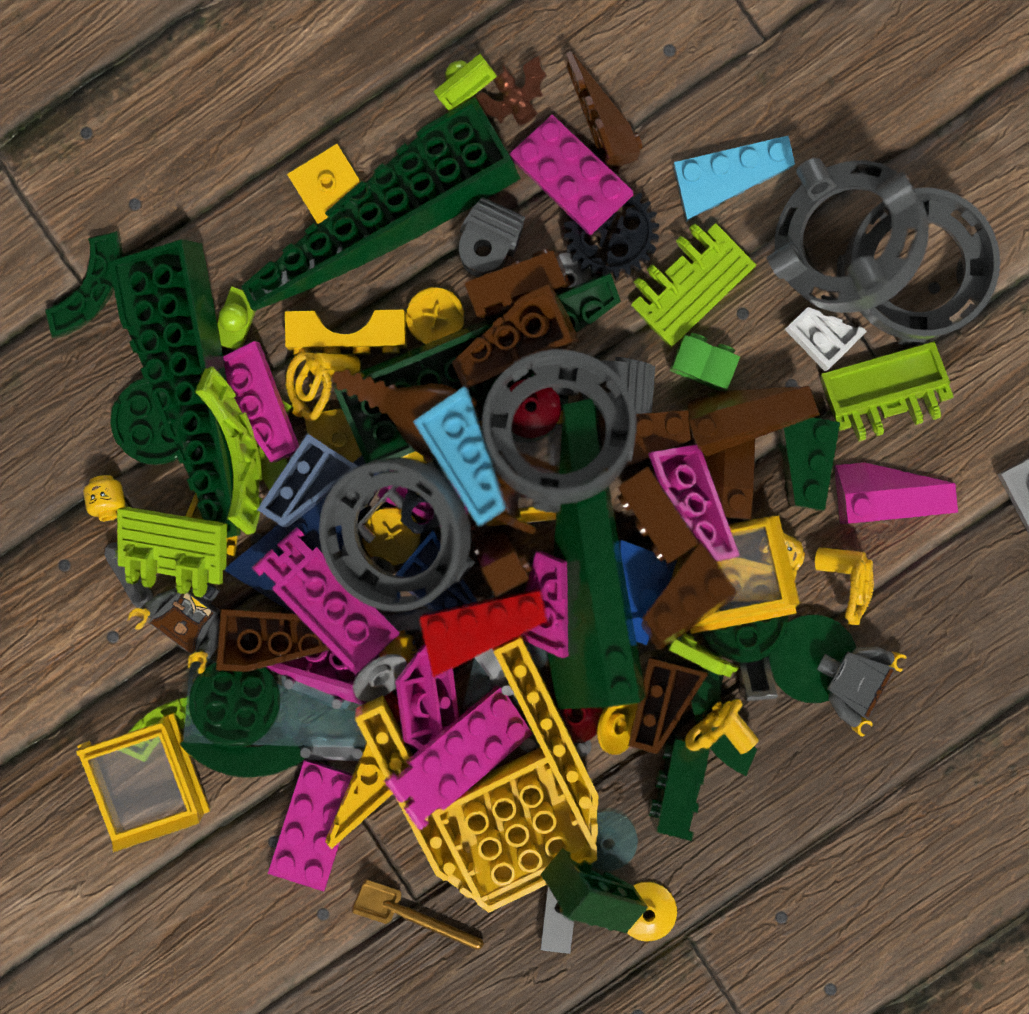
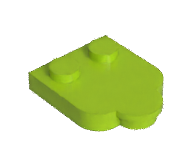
(689, 649)

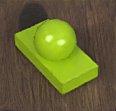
(464, 81)
(235, 320)

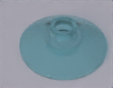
(622, 831)

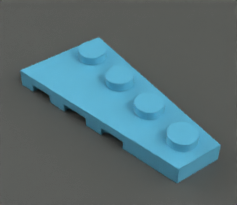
(725, 174)
(460, 449)

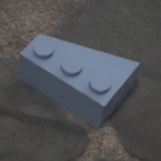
(304, 481)

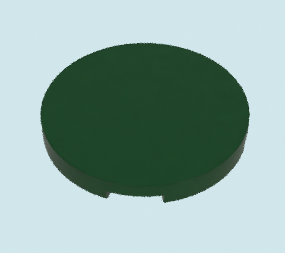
(139, 426)
(748, 641)
(800, 653)
(234, 705)

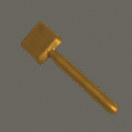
(381, 902)

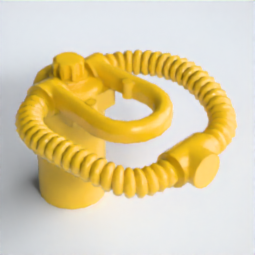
(322, 367)
(861, 579)
(728, 723)

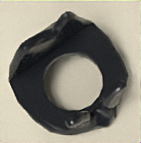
(410, 501)

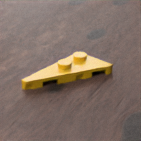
(361, 798)

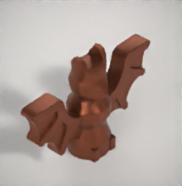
(515, 99)

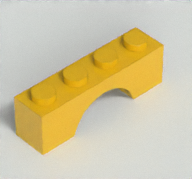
(384, 331)

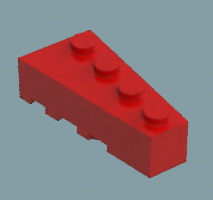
(473, 628)

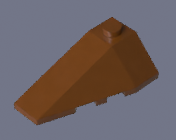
(608, 127)
(531, 326)
(738, 416)
(734, 478)
(263, 639)

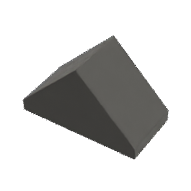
(756, 680)

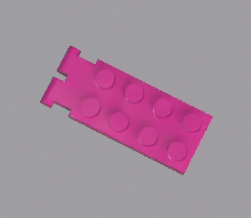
(337, 618)
(459, 756)

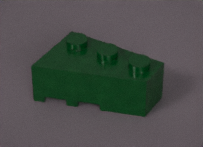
(808, 461)
(678, 789)
(591, 896)

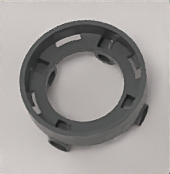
(975, 271)
(870, 280)
(567, 375)
(373, 578)

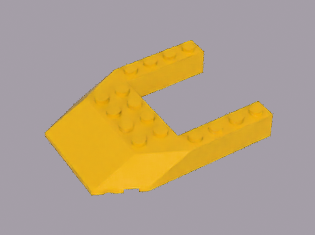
(515, 816)

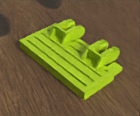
(694, 286)
(888, 383)
(172, 547)

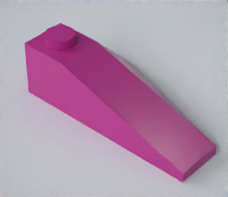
(692, 491)
(883, 493)
(323, 673)

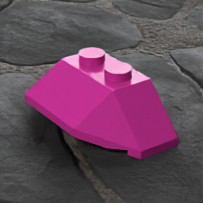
(425, 702)

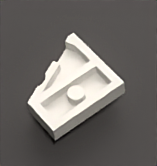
(823, 336)

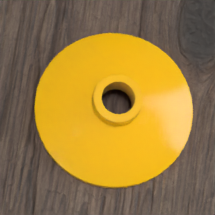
(615, 728)
(664, 908)

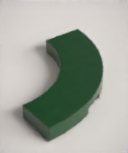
(93, 293)
(702, 704)
(245, 761)

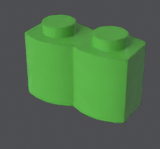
(704, 362)

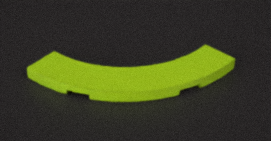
(242, 448)

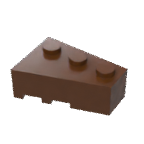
(499, 290)
(655, 433)
(657, 516)
(499, 560)
(689, 598)
(668, 694)

